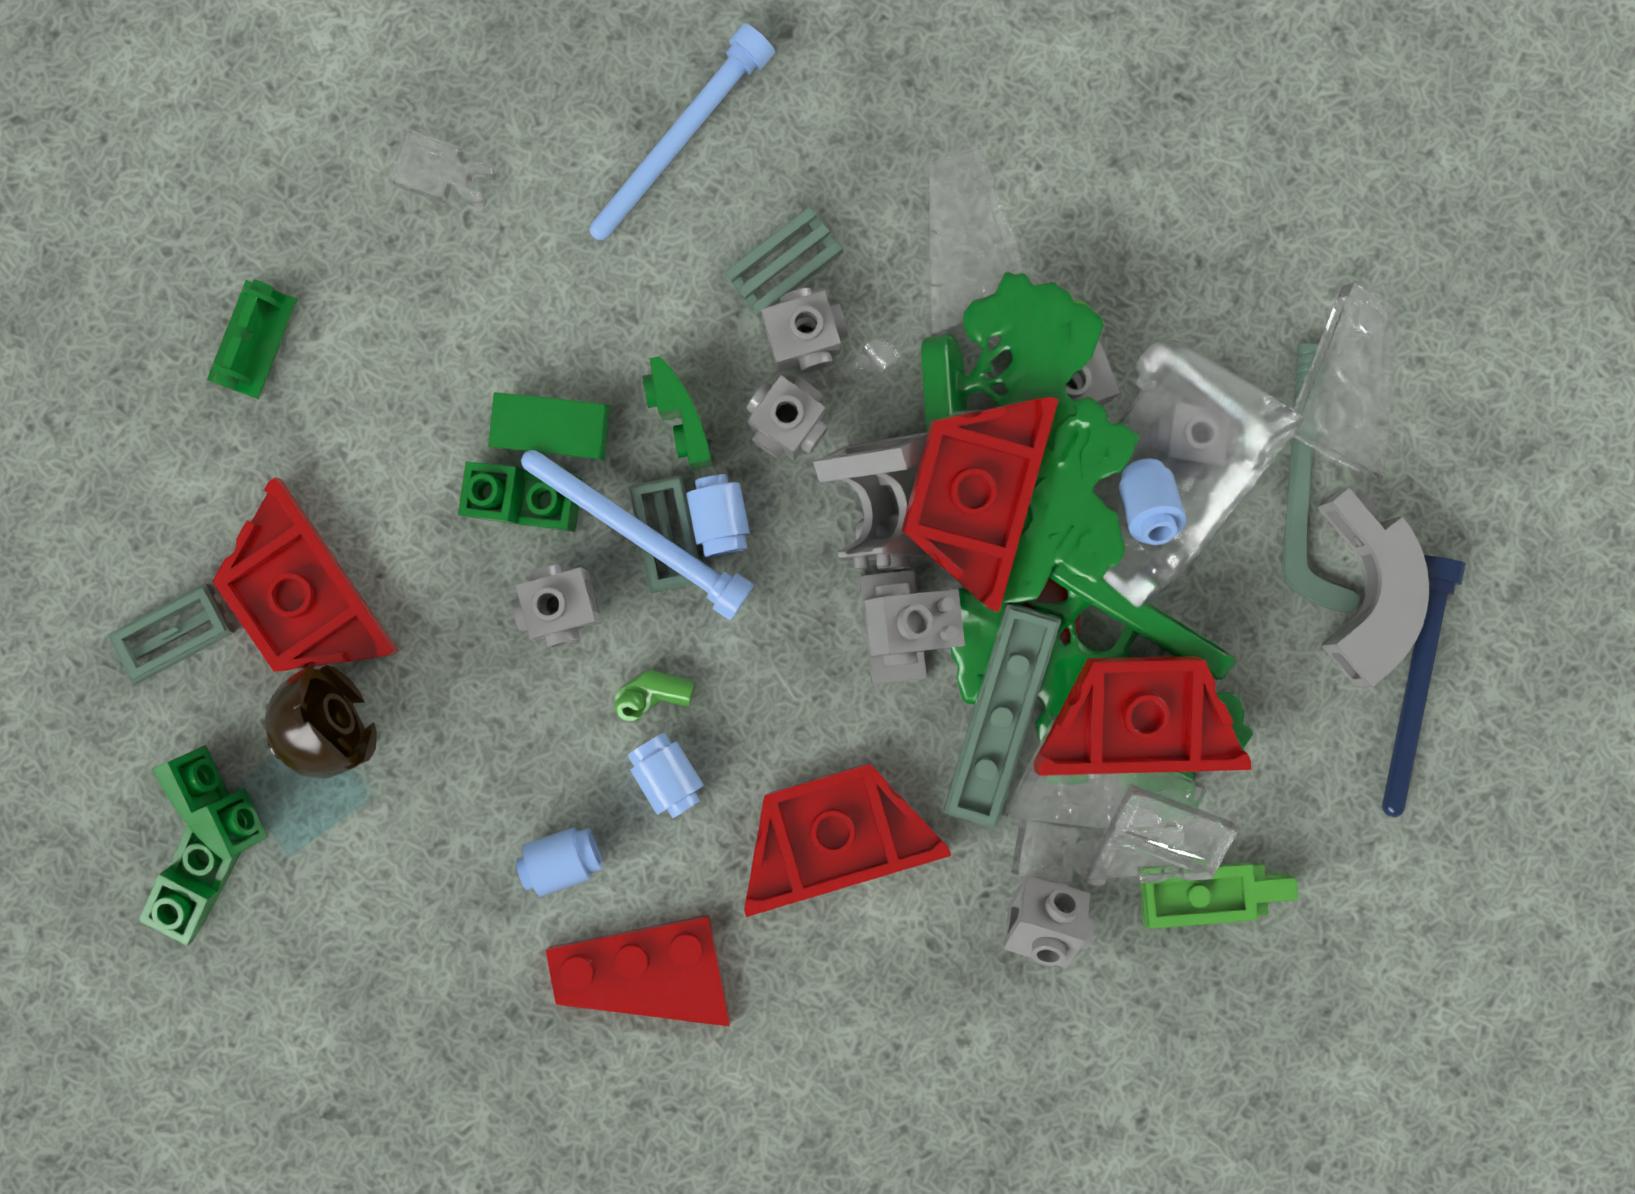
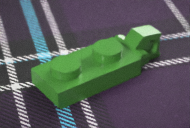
(1233, 895)

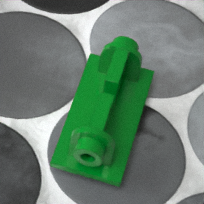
(252, 339)

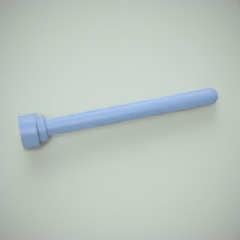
(747, 52)
(724, 590)

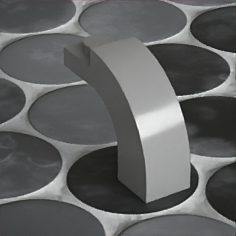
(1393, 592)

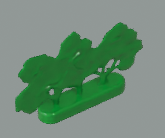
(1048, 345)
(1068, 660)

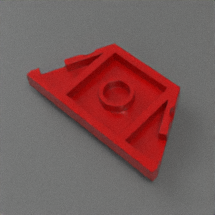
(977, 492)
(295, 592)
(1142, 720)
(834, 837)

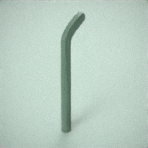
(1295, 545)

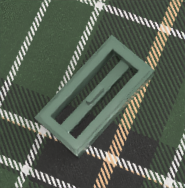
(819, 233)
(657, 488)
(213, 612)

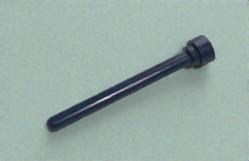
(1443, 577)

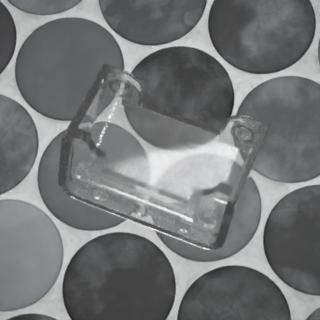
(1215, 440)

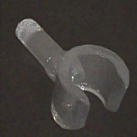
(877, 354)

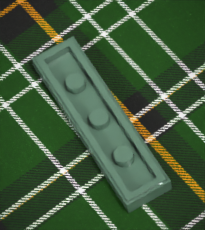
(1001, 714)

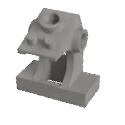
(869, 471)
(906, 624)

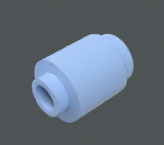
(1151, 502)
(718, 516)
(665, 775)
(559, 861)

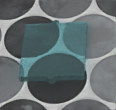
(300, 806)

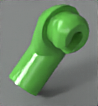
(648, 690)

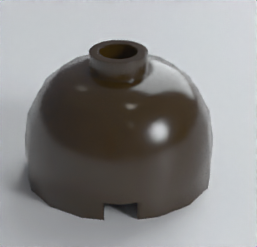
(316, 725)

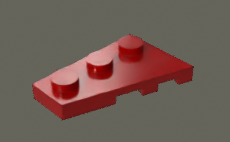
(644, 972)

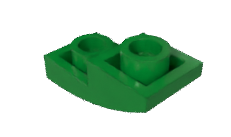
(672, 400)
(549, 425)
(514, 497)
(199, 795)
(186, 889)

